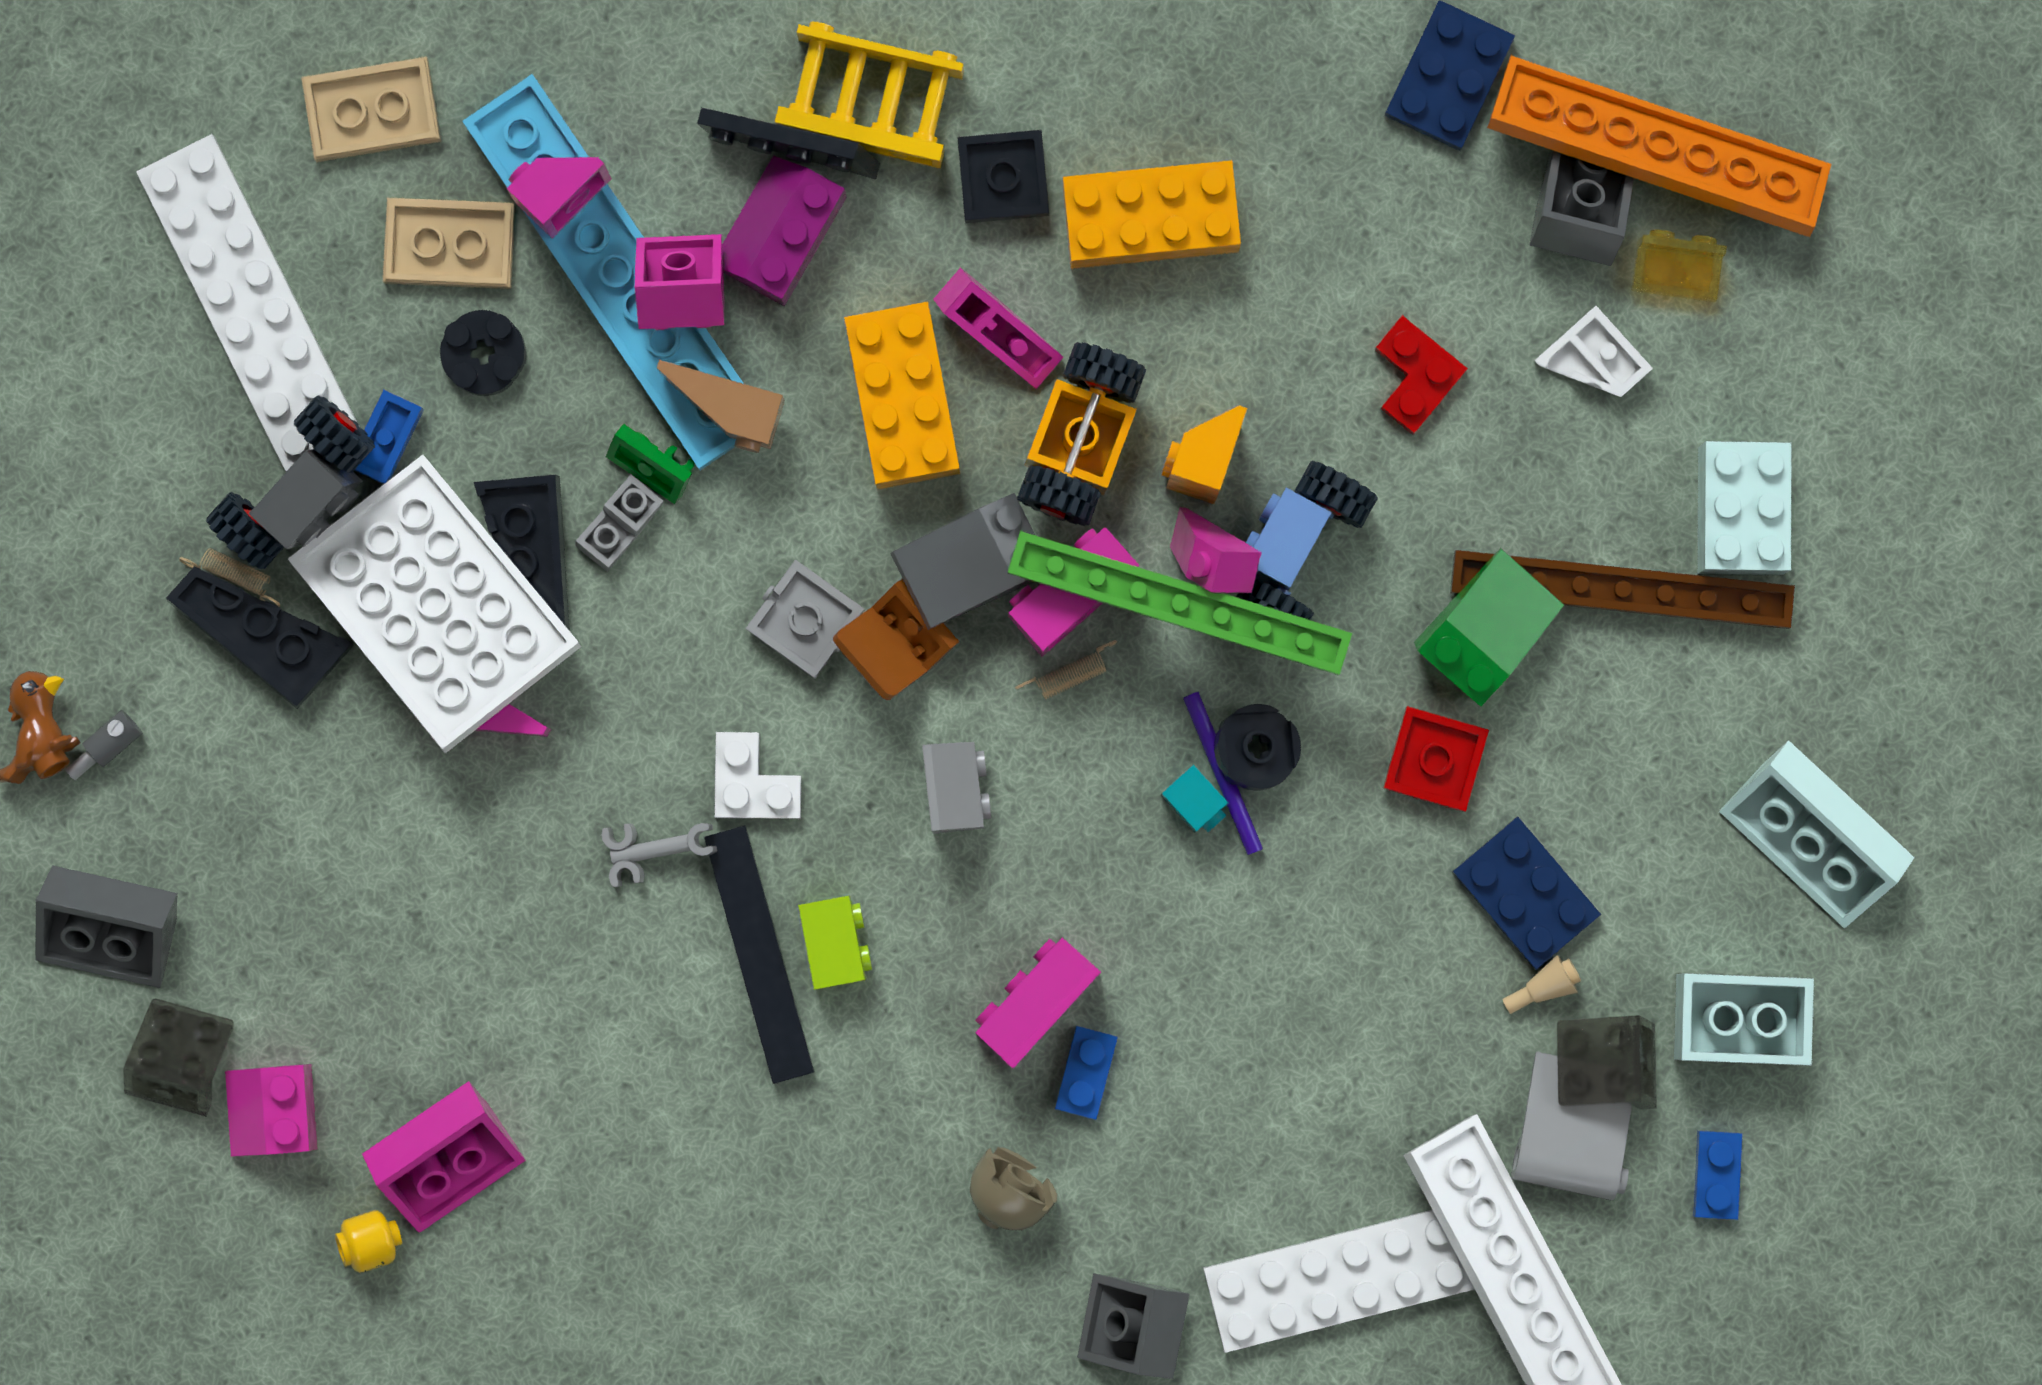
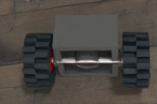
(304, 496)

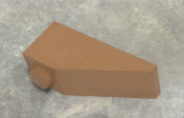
(734, 407)

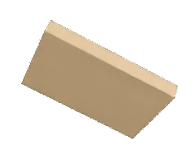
(371, 109)
(449, 243)

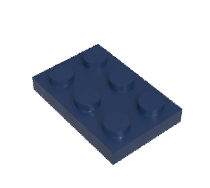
(1449, 75)
(1526, 893)

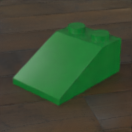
(1489, 627)

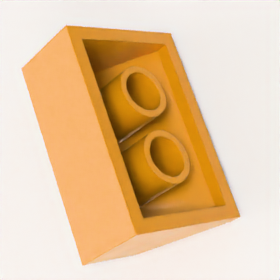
(1202, 457)

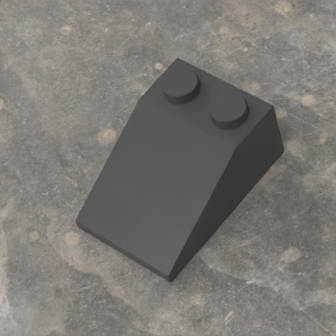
(1581, 209)
(964, 561)

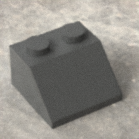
(1133, 1326)

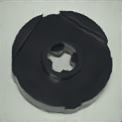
(468, 372)
(1239, 764)

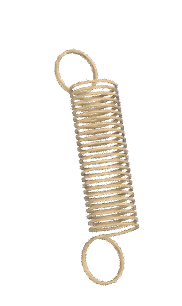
(234, 565)
(1068, 684)

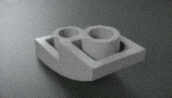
(619, 523)

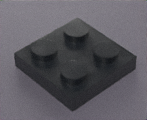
(1003, 176)

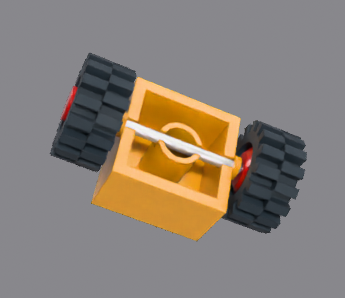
(1081, 434)

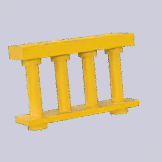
(881, 136)

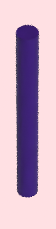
(1229, 791)

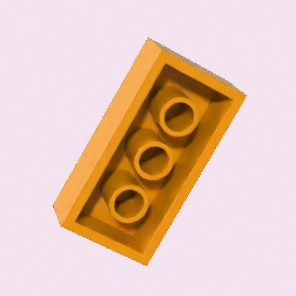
(1151, 214)
(902, 395)

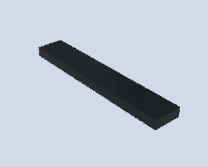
(759, 955)

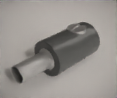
(106, 743)

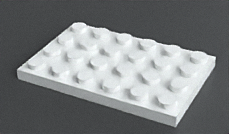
(434, 603)

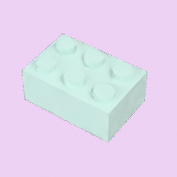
(1744, 508)
(1744, 1019)

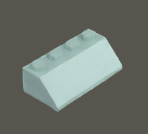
(1817, 834)

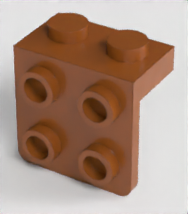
(893, 643)

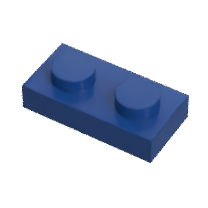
(390, 430)
(1086, 1072)
(1717, 1175)

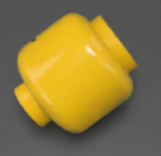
(368, 1241)

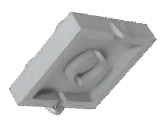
(803, 618)

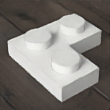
(740, 788)

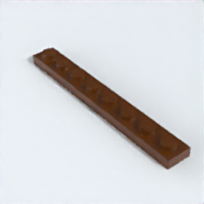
(1647, 591)

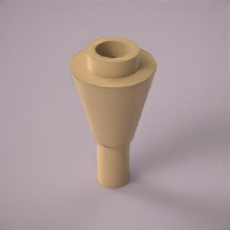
(1551, 982)

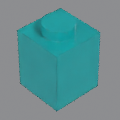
(1196, 800)

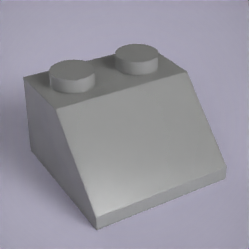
(954, 787)

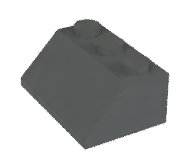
(104, 926)

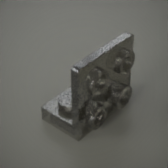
(176, 1056)
(1607, 1062)

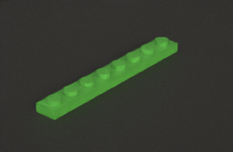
(1179, 603)

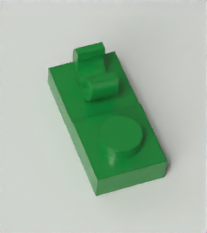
(648, 464)

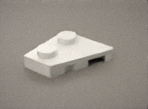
(1596, 355)

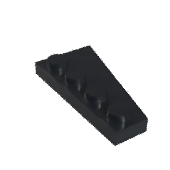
(792, 142)
(529, 529)
(271, 643)

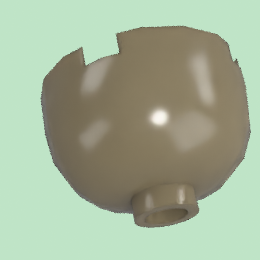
(1008, 1193)

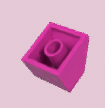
(557, 189)
(679, 282)
(271, 1110)

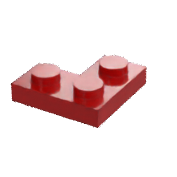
(1428, 373)

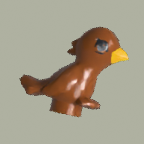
(40, 740)

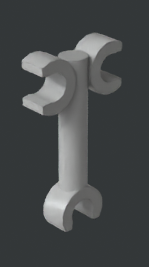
(626, 854)

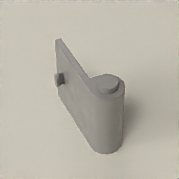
(1571, 1145)

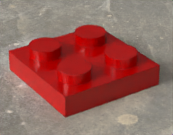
(1435, 759)

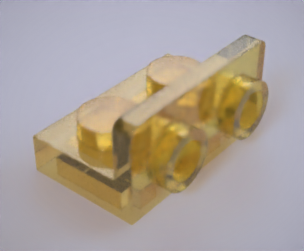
(1678, 266)

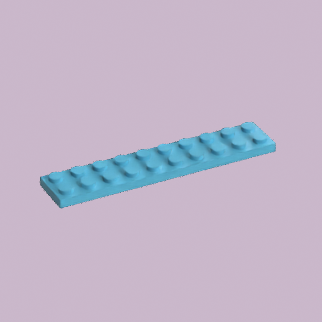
(600, 261)

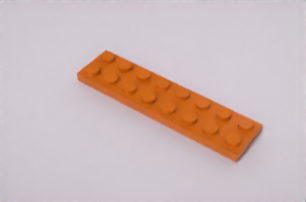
(1660, 146)

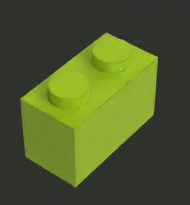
(834, 942)

